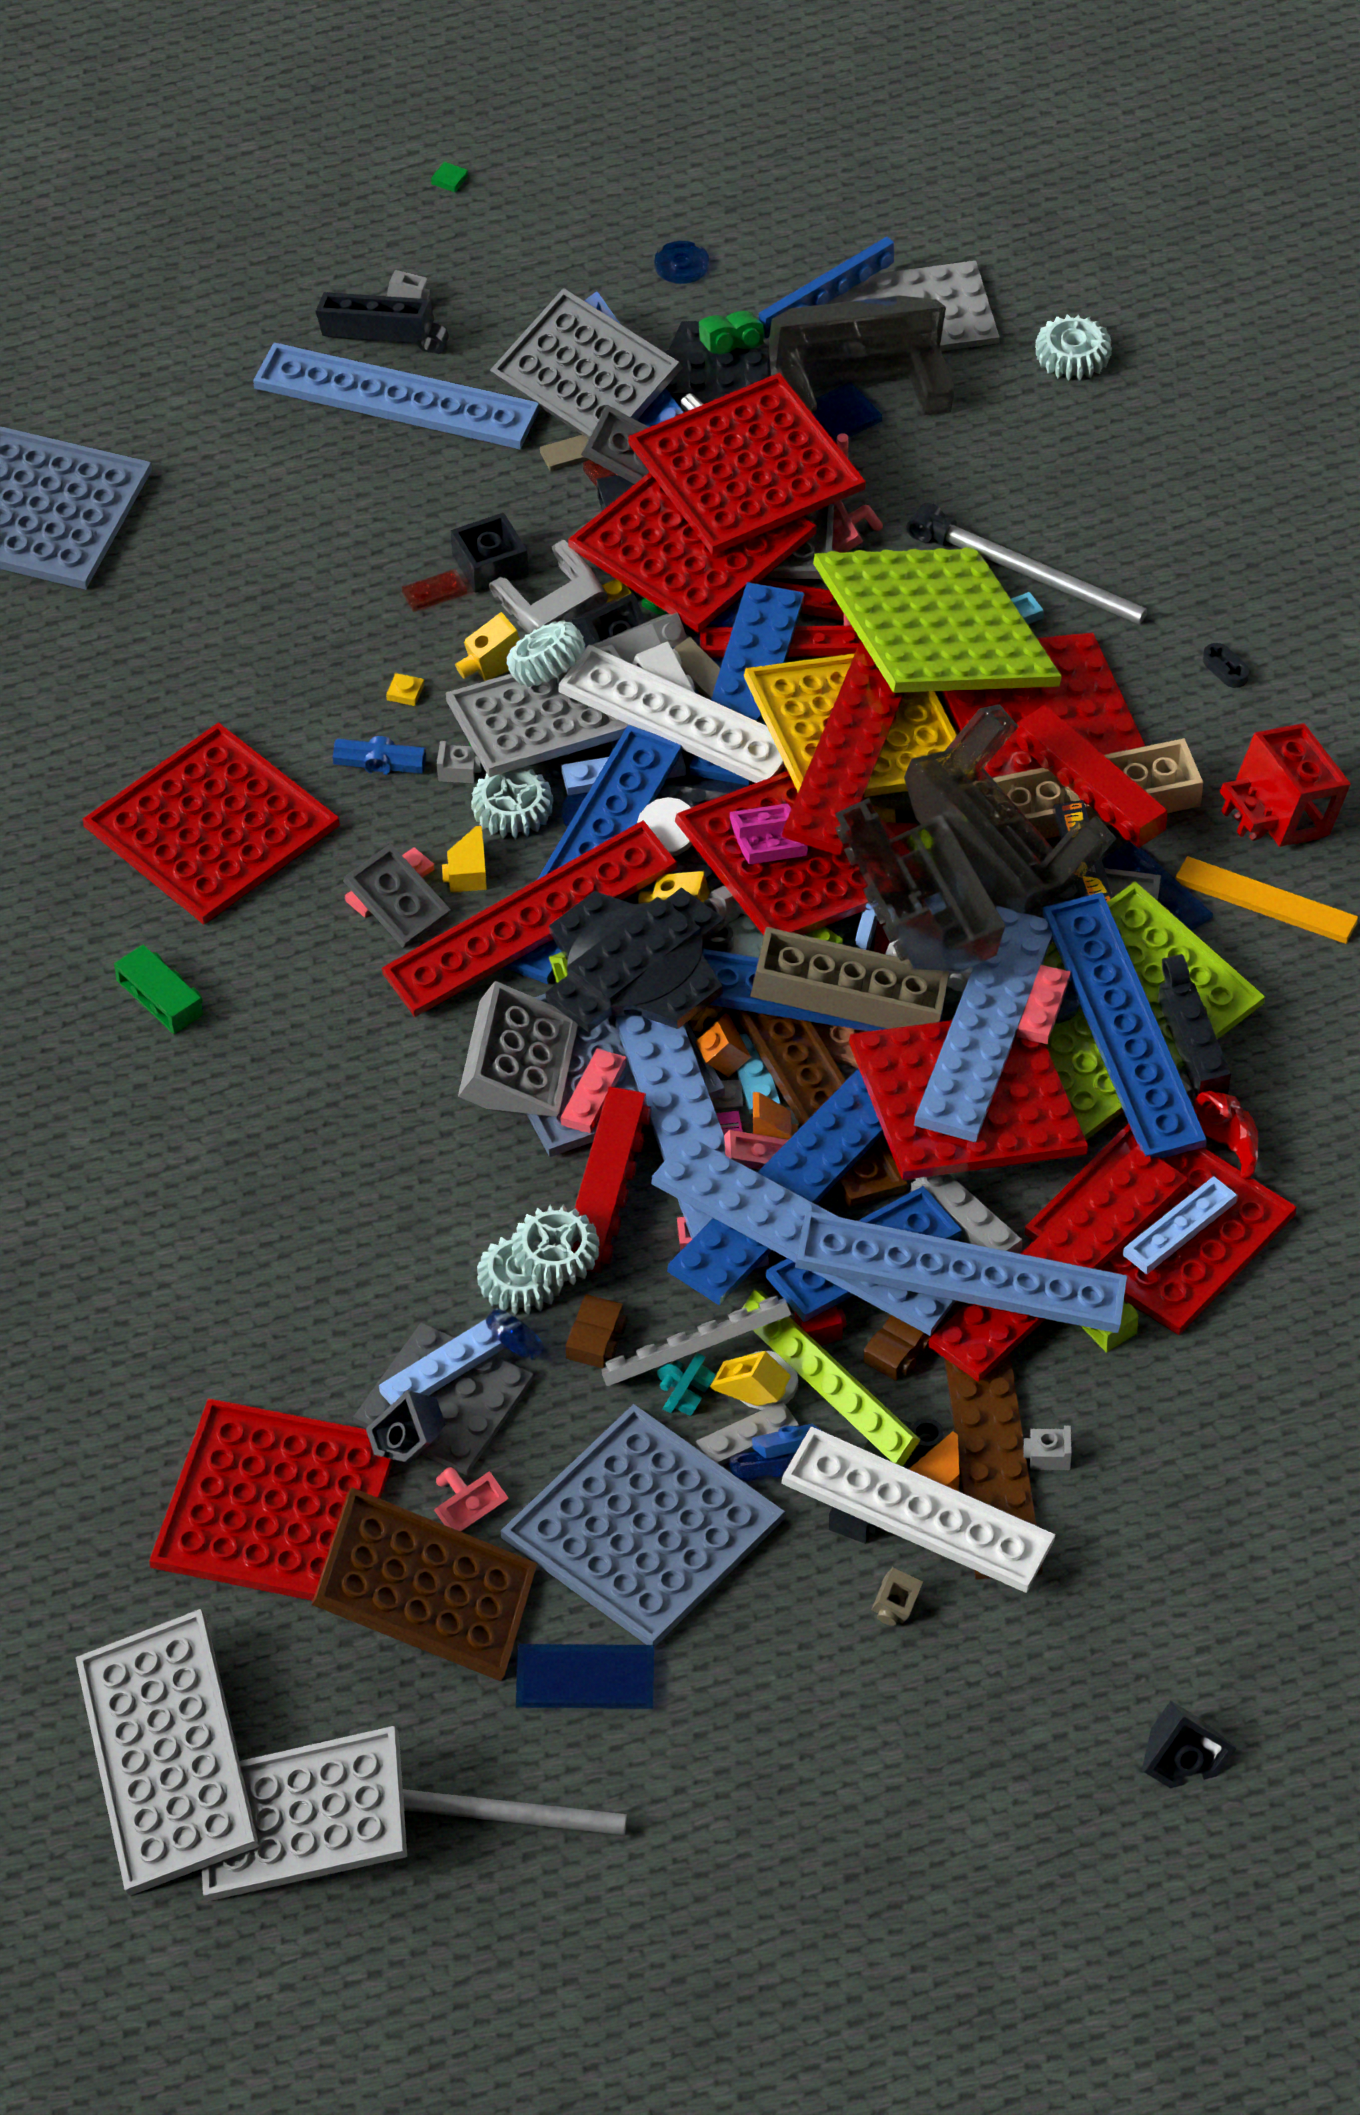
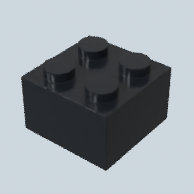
(489, 551)

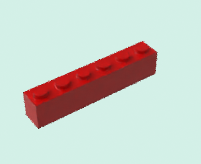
(1091, 776)
(611, 1166)

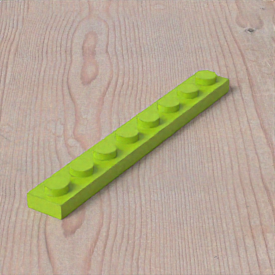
(836, 1385)

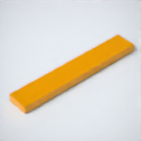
(1266, 899)

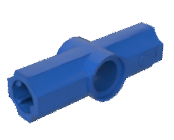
(379, 755)

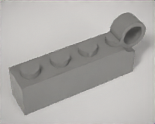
(976, 1221)

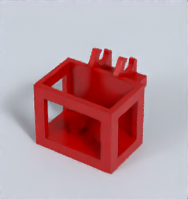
(1279, 781)

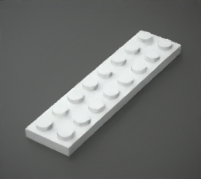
(673, 713)
(918, 1509)

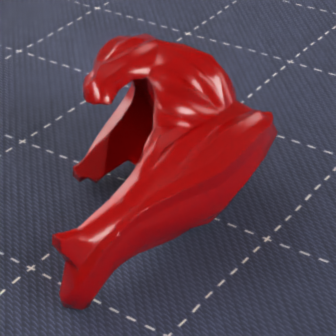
(1227, 1123)

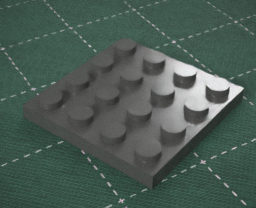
(471, 1404)

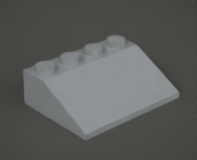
(517, 1053)

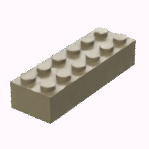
(846, 982)

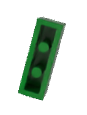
(159, 988)

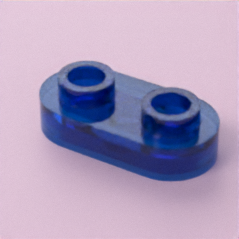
(752, 1464)

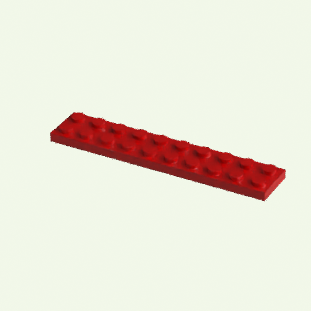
(844, 755)
(523, 918)
(1083, 1236)

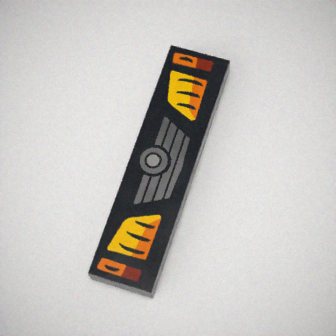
(1095, 879)

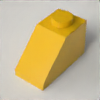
(466, 863)
(752, 1379)

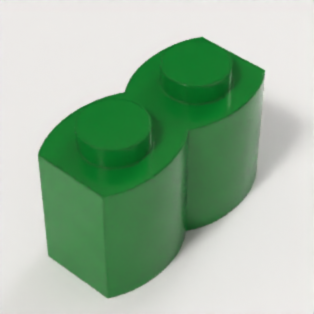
(734, 331)

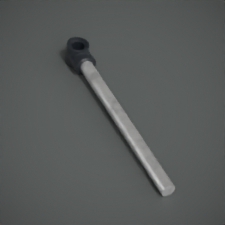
(930, 524)
(514, 1812)

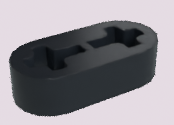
(1228, 663)

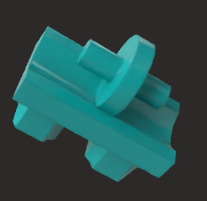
(681, 1397)

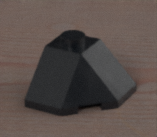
(609, 619)
(406, 1427)
(1184, 1747)

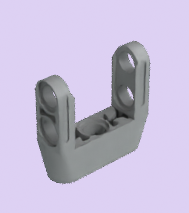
(565, 603)

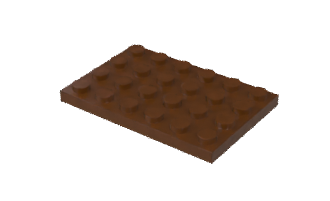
(425, 1584)

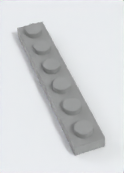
(682, 1345)

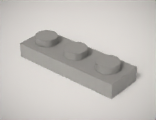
(738, 1436)

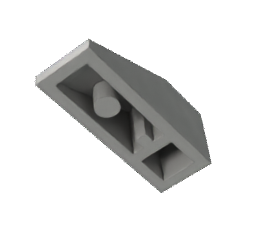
(646, 636)

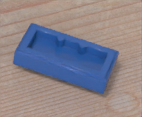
(781, 1443)

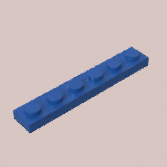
(834, 282)

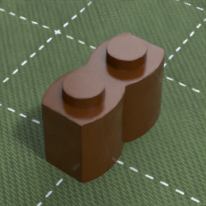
(595, 1331)
(895, 1348)

